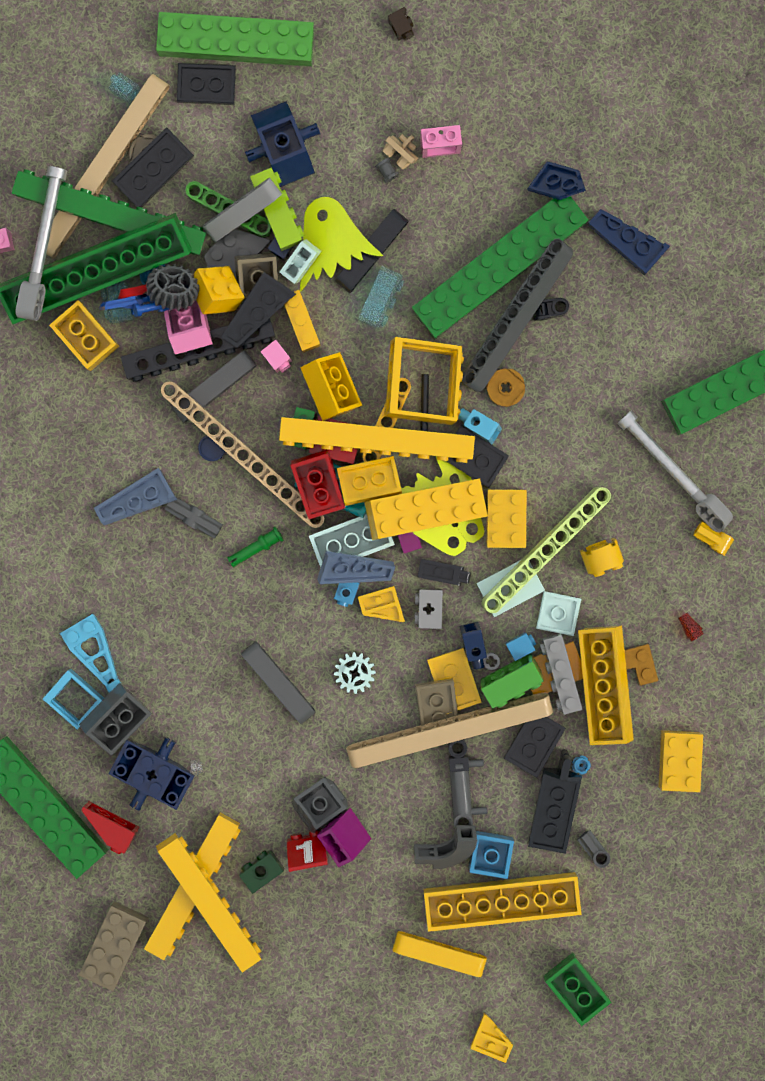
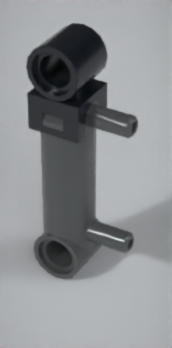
(460, 784)

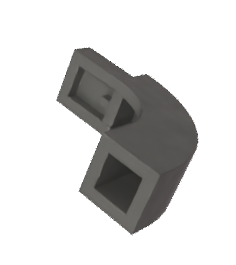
(450, 852)

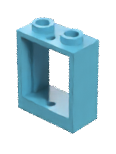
(59, 686)

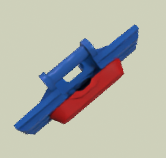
(133, 299)

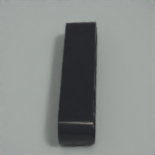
(380, 239)

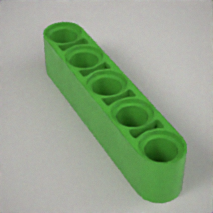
(220, 205)

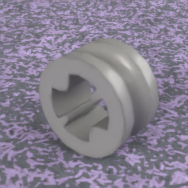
(495, 656)

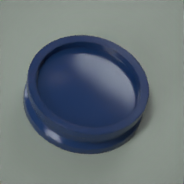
(210, 450)

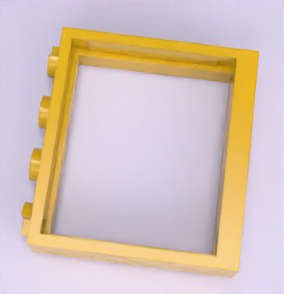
(393, 381)

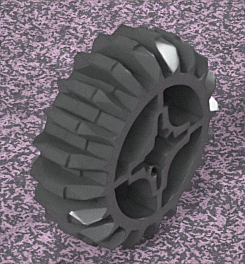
(172, 287)

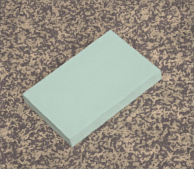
(530, 590)

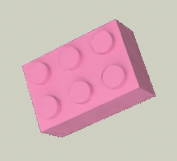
(187, 328)

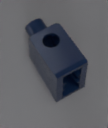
(472, 639)

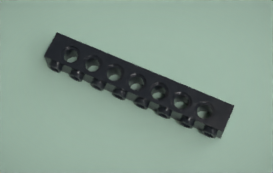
(132, 361)

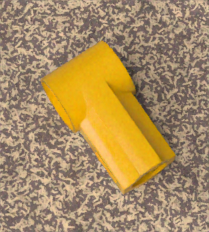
(717, 541)

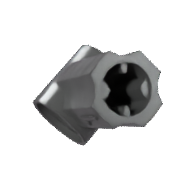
(593, 848)

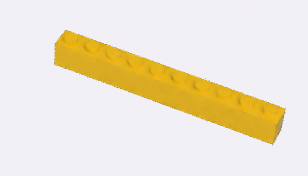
(376, 438)

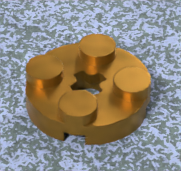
(516, 386)

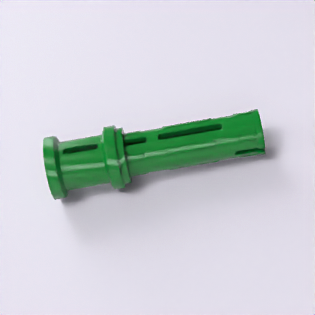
(263, 542)

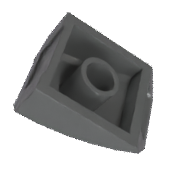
(320, 804)

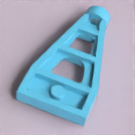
(83, 631)

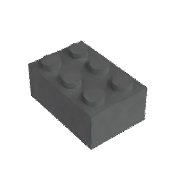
(115, 719)

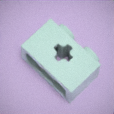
(300, 261)

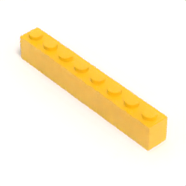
(208, 902)
(181, 905)

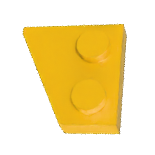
(382, 605)
(491, 1040)

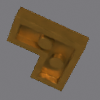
(641, 659)

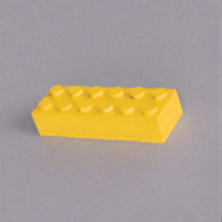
(425, 509)
(605, 685)

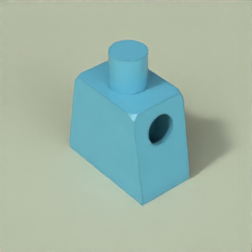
(487, 427)

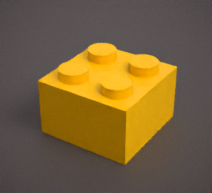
(217, 290)

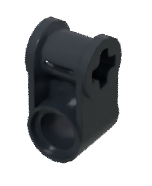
(549, 310)

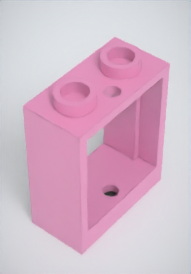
(438, 144)

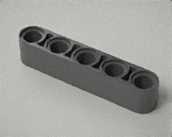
(218, 383)
(278, 683)

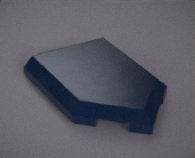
(557, 181)

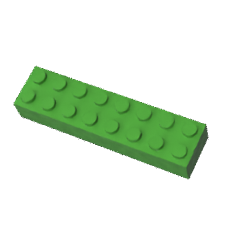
(235, 39)

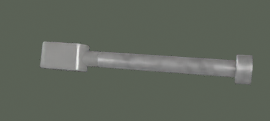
(32, 292)
(708, 506)

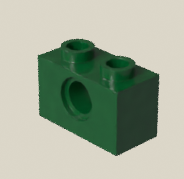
(256, 881)

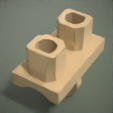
(394, 145)

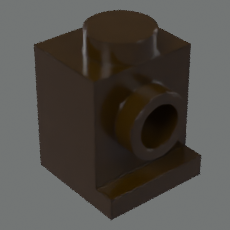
(401, 24)

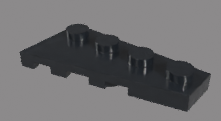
(260, 304)

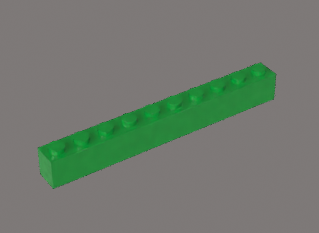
(96, 208)

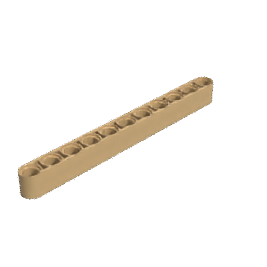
(110, 156)
(233, 450)
(449, 731)

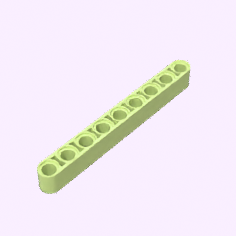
(555, 547)

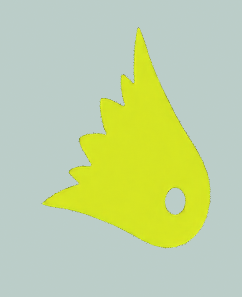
(335, 237)

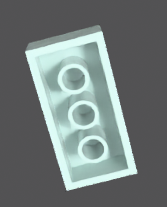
(348, 538)

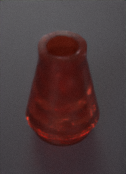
(691, 627)

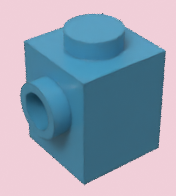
(346, 593)
(521, 646)

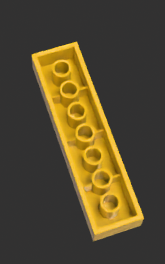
(502, 901)

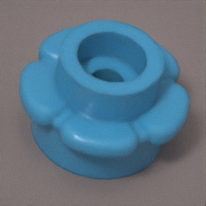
(586, 765)

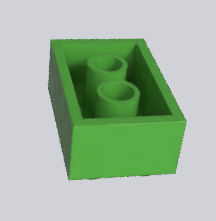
(511, 681)

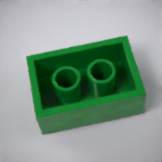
(577, 989)

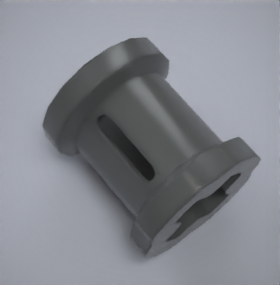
(387, 170)

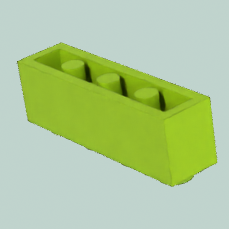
(278, 214)

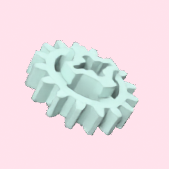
(363, 675)

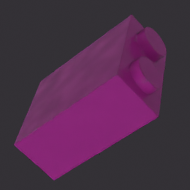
(344, 837)

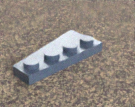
(139, 497)
(352, 569)

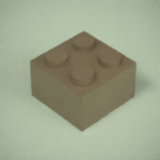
(251, 267)

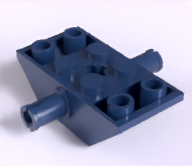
(288, 160)
(138, 760)

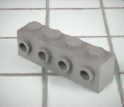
(561, 673)

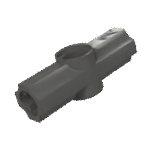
(194, 517)

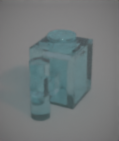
(124, 87)

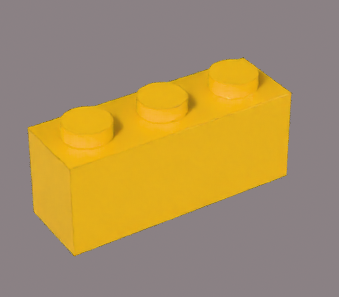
(302, 323)

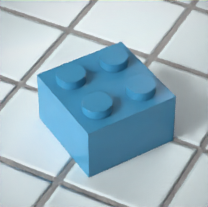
(492, 855)

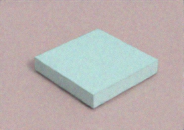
(558, 613)

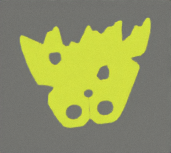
(439, 535)

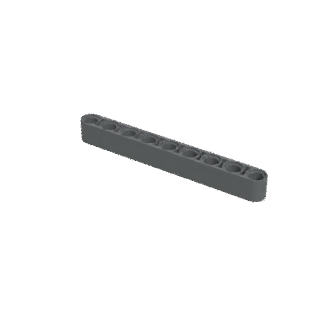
(517, 315)

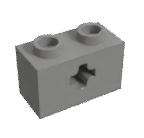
(434, 619)

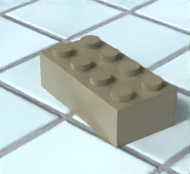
(113, 946)

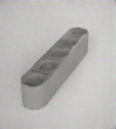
(242, 210)

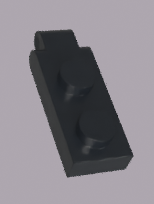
(443, 572)

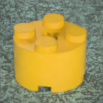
(602, 557)

